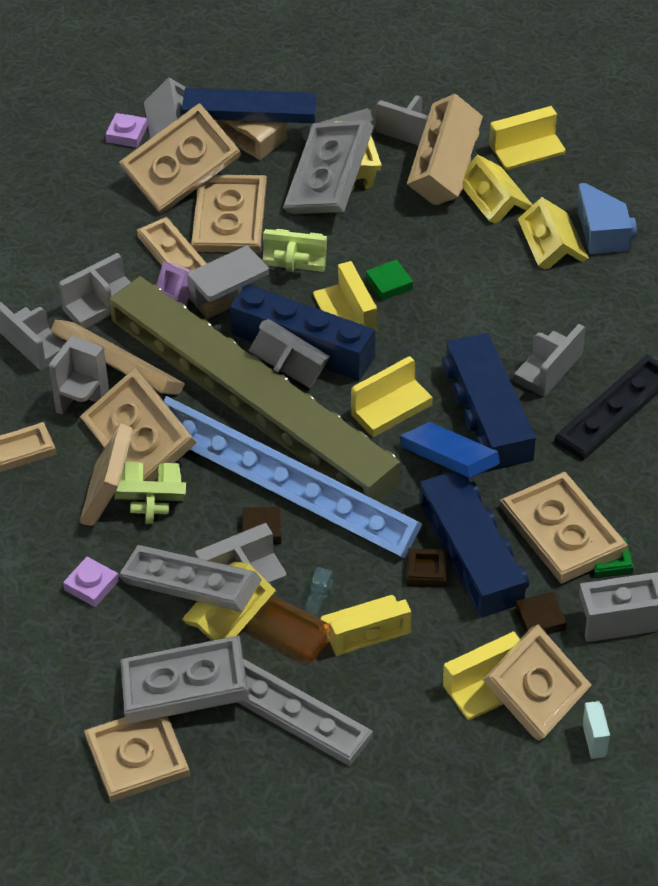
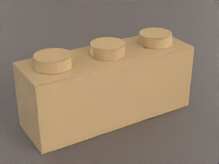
(445, 150)

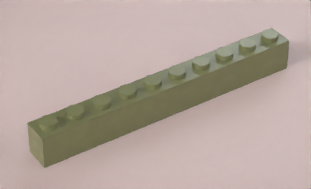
(254, 390)

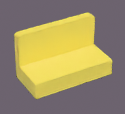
(525, 138)
(492, 189)
(550, 234)
(348, 298)
(388, 398)
(223, 622)
(368, 624)
(464, 676)

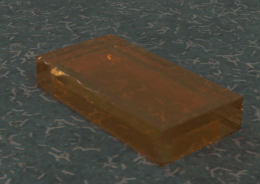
(291, 628)

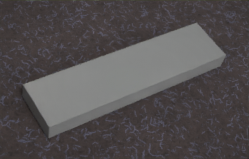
(190, 578)
(304, 715)

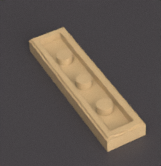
(170, 246)
(120, 358)

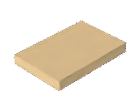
(180, 158)
(229, 213)
(156, 430)
(560, 527)

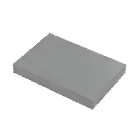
(328, 167)
(183, 679)

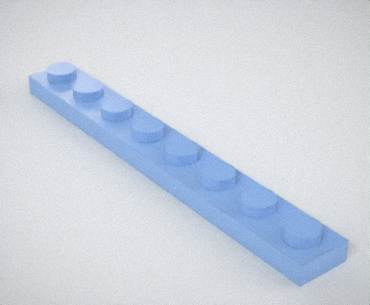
(298, 482)

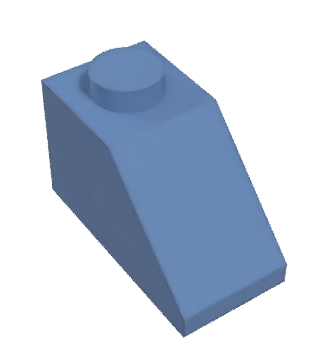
(604, 221)

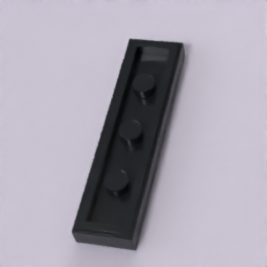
(611, 409)

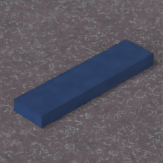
(253, 105)

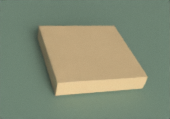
(106, 475)
(537, 682)
(136, 755)

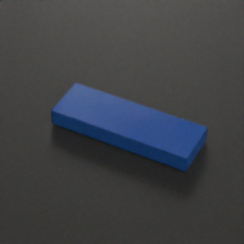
(450, 449)

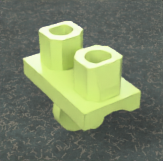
(294, 250)
(165, 489)

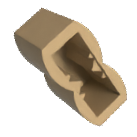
(255, 136)

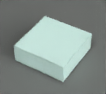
(596, 730)

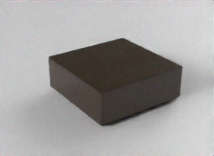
(259, 515)
(426, 567)
(542, 611)

